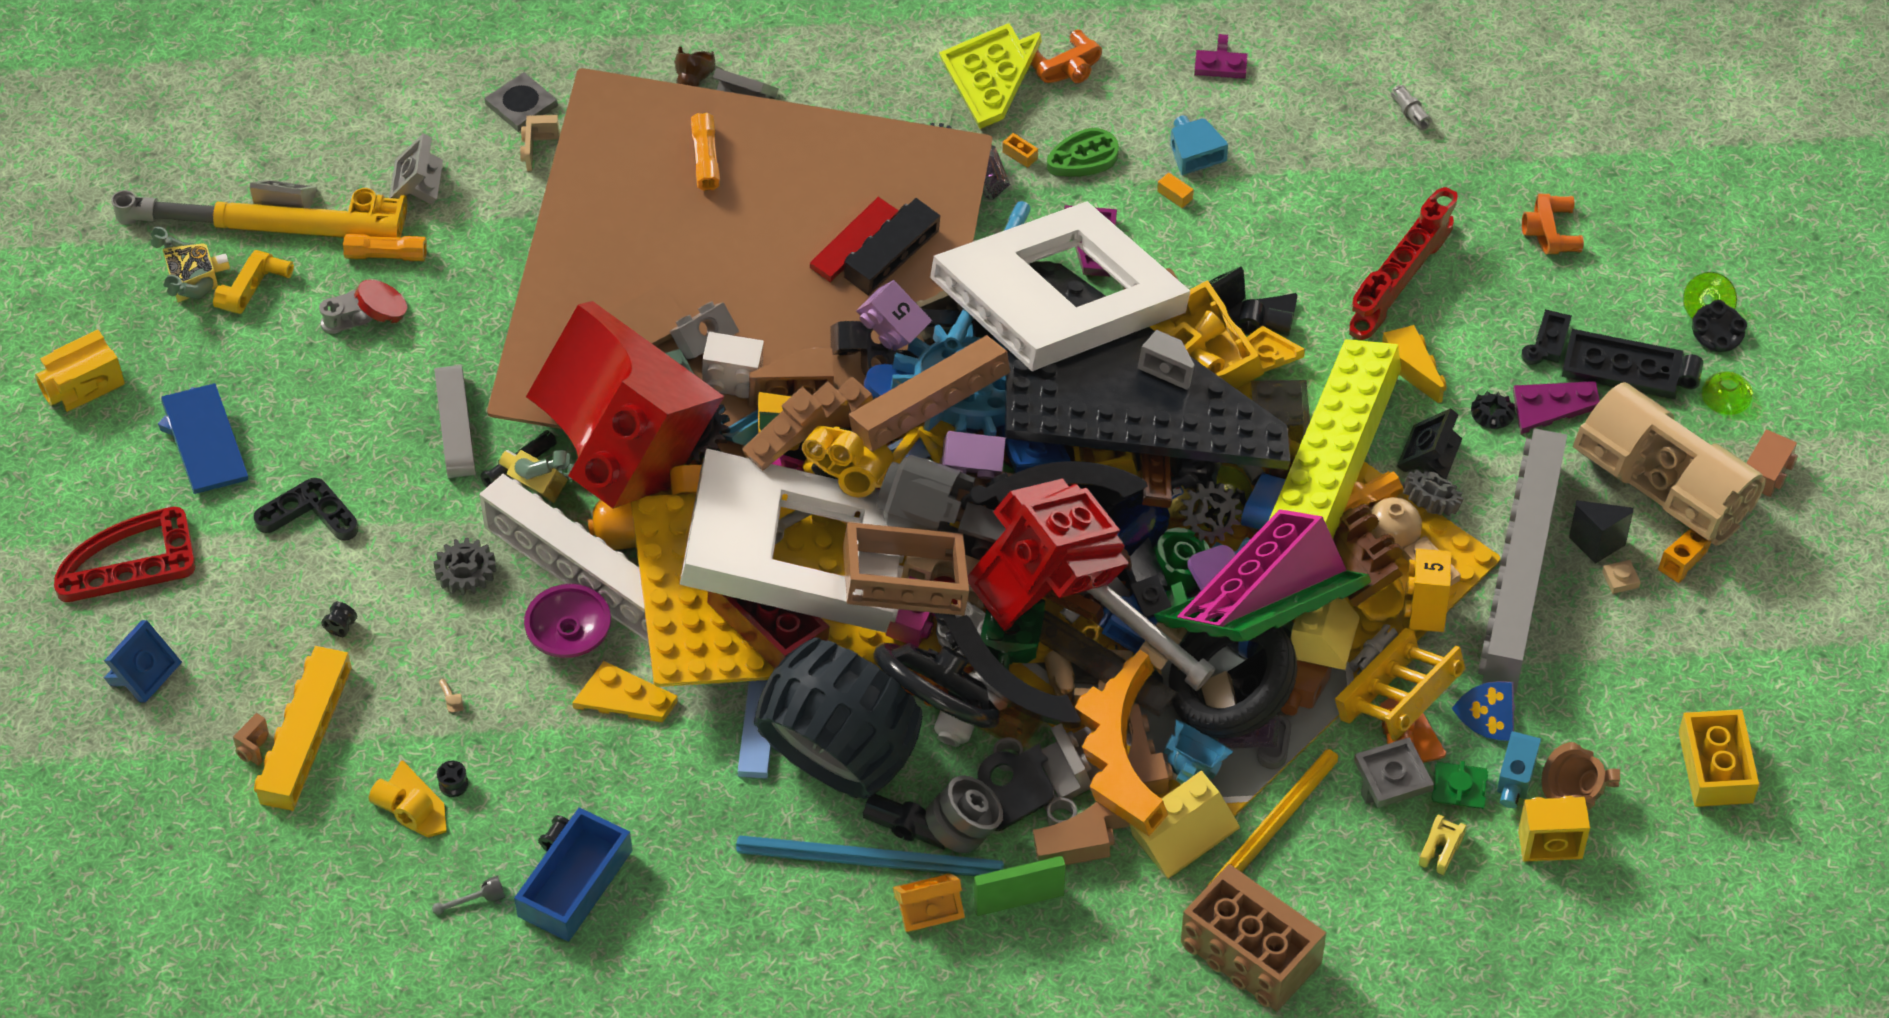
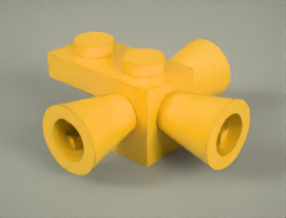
(1195, 338)

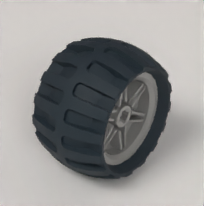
(838, 718)

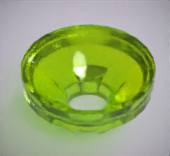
(1727, 400)

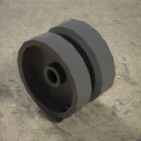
(964, 814)

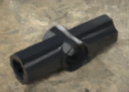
(903, 819)

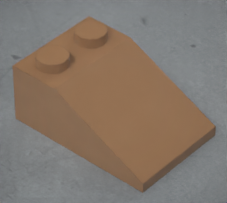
(804, 369)

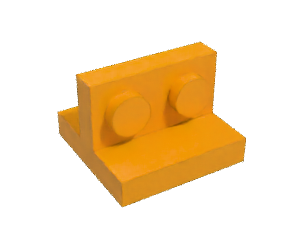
(929, 901)

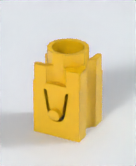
(79, 372)

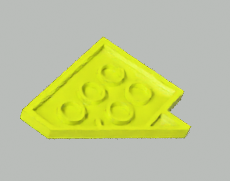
(990, 71)

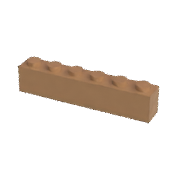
(929, 393)

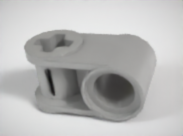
(344, 311)

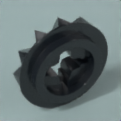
(1501, 417)

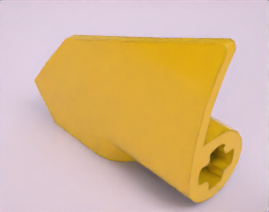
(410, 801)

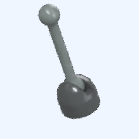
(490, 890)

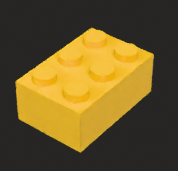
(1718, 758)

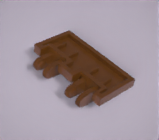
(1365, 553)

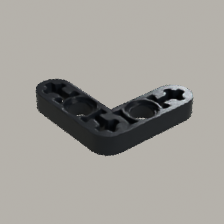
(307, 501)

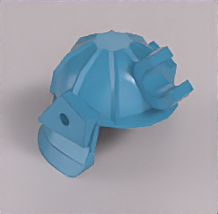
(1192, 751)

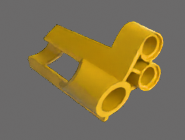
(848, 459)

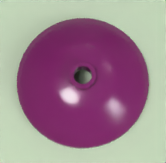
(565, 609)

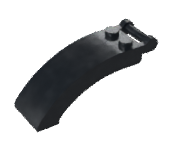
(1101, 480)
(1018, 694)

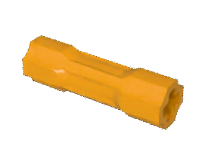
(705, 151)
(405, 248)

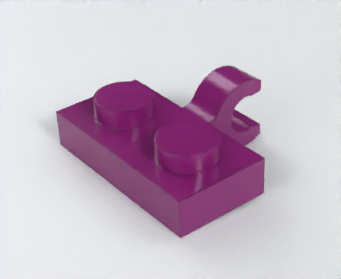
(1220, 62)

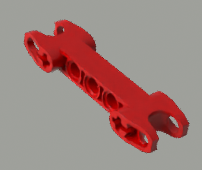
(1387, 283)

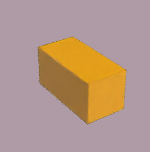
(1020, 150)
(1175, 190)

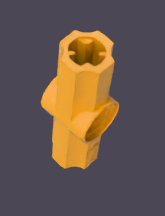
(1380, 488)

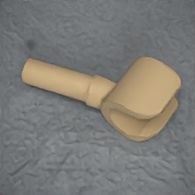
(454, 702)

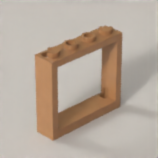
(905, 592)

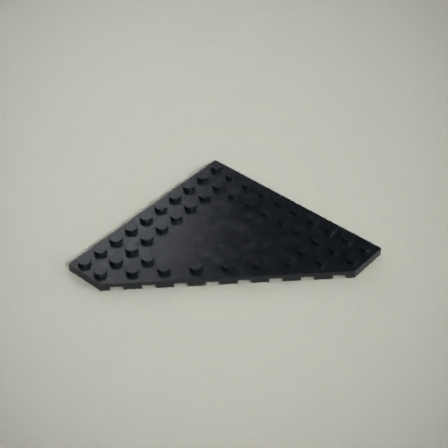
(1112, 405)

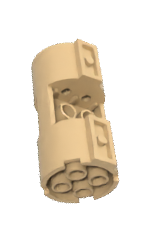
(1670, 464)

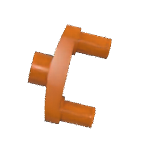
(1071, 64)
(1542, 224)

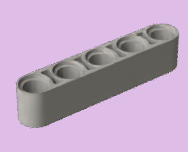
(454, 421)

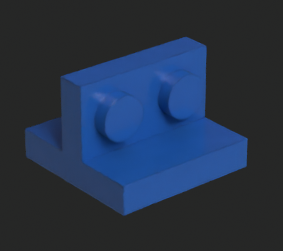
(141, 662)

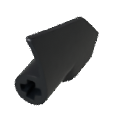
(1271, 312)

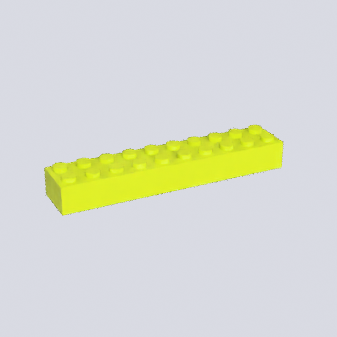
(1341, 431)

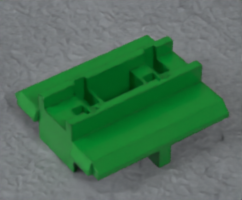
(1460, 785)

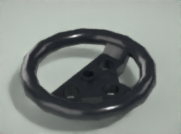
(947, 671)

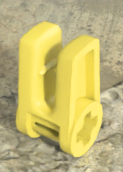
(1442, 834)

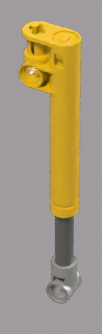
(367, 215)

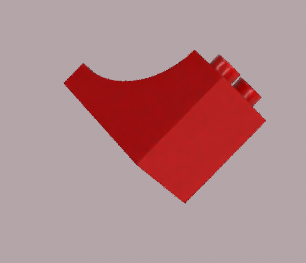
(621, 406)

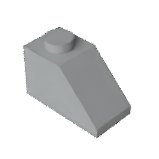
(1167, 359)

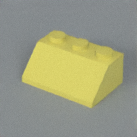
(1326, 634)
(1194, 825)

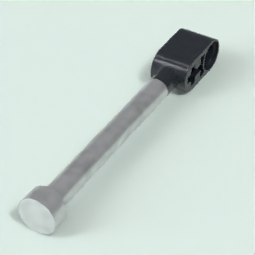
(1196, 672)

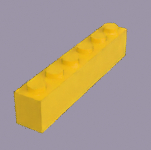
(303, 728)

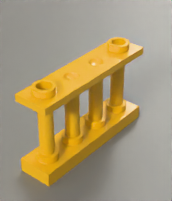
(1391, 664)

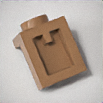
(250, 738)

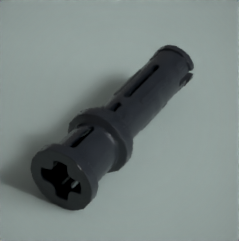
(534, 448)

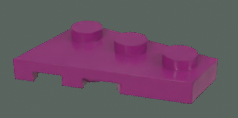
(1550, 402)

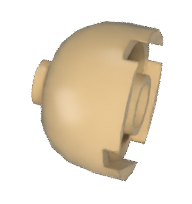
(1398, 519)

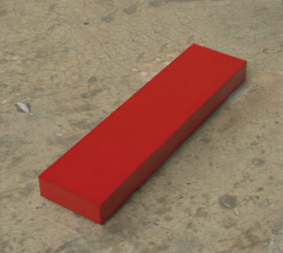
(831, 259)

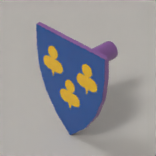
(1488, 709)

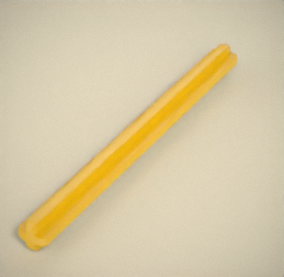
(1282, 811)

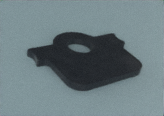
(1028, 788)

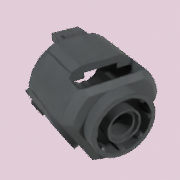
(922, 494)

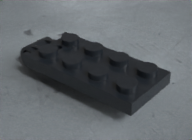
(1642, 365)

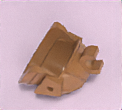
(1577, 774)

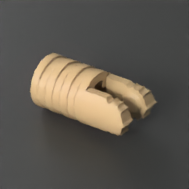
(1060, 674)

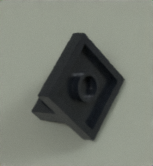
(1432, 445)

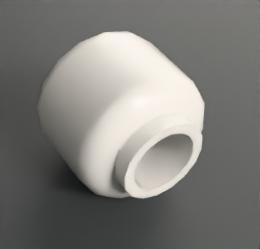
(951, 730)

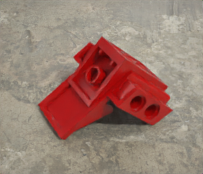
(1051, 541)

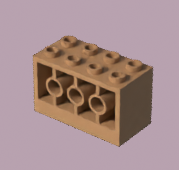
(1252, 938)

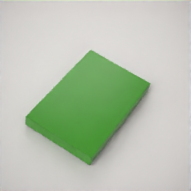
(1019, 885)

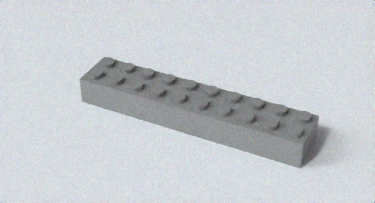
(1522, 558)

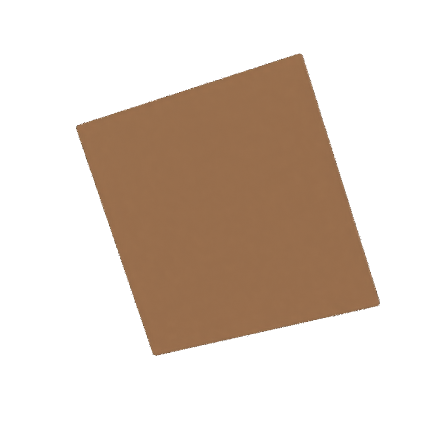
(792, 178)

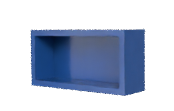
(573, 874)

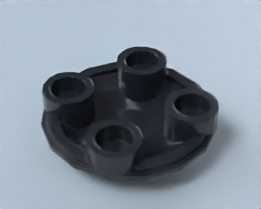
(1718, 327)

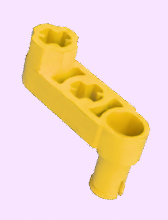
(258, 264)

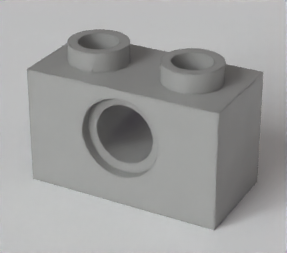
(687, 332)

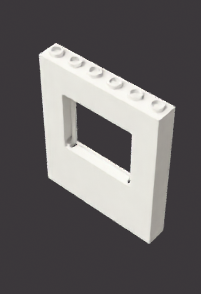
(1029, 314)
(736, 536)

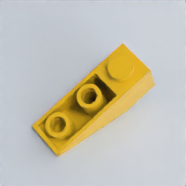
(1416, 363)

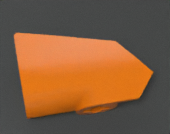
(1420, 733)

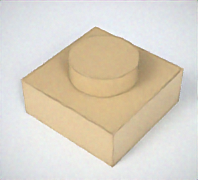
(1621, 576)

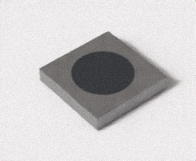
(520, 99)

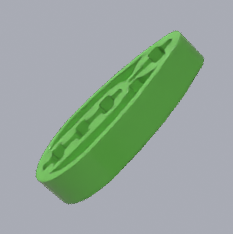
(1080, 142)

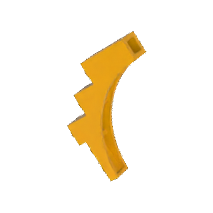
(1106, 748)

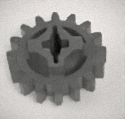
(1432, 493)
(1222, 507)
(464, 565)

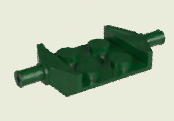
(1018, 647)

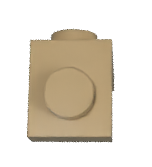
(537, 128)

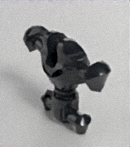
(1199, 471)

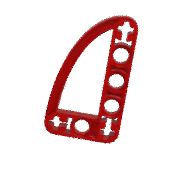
(162, 517)

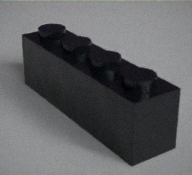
(891, 246)

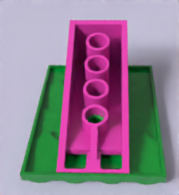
(1272, 580)

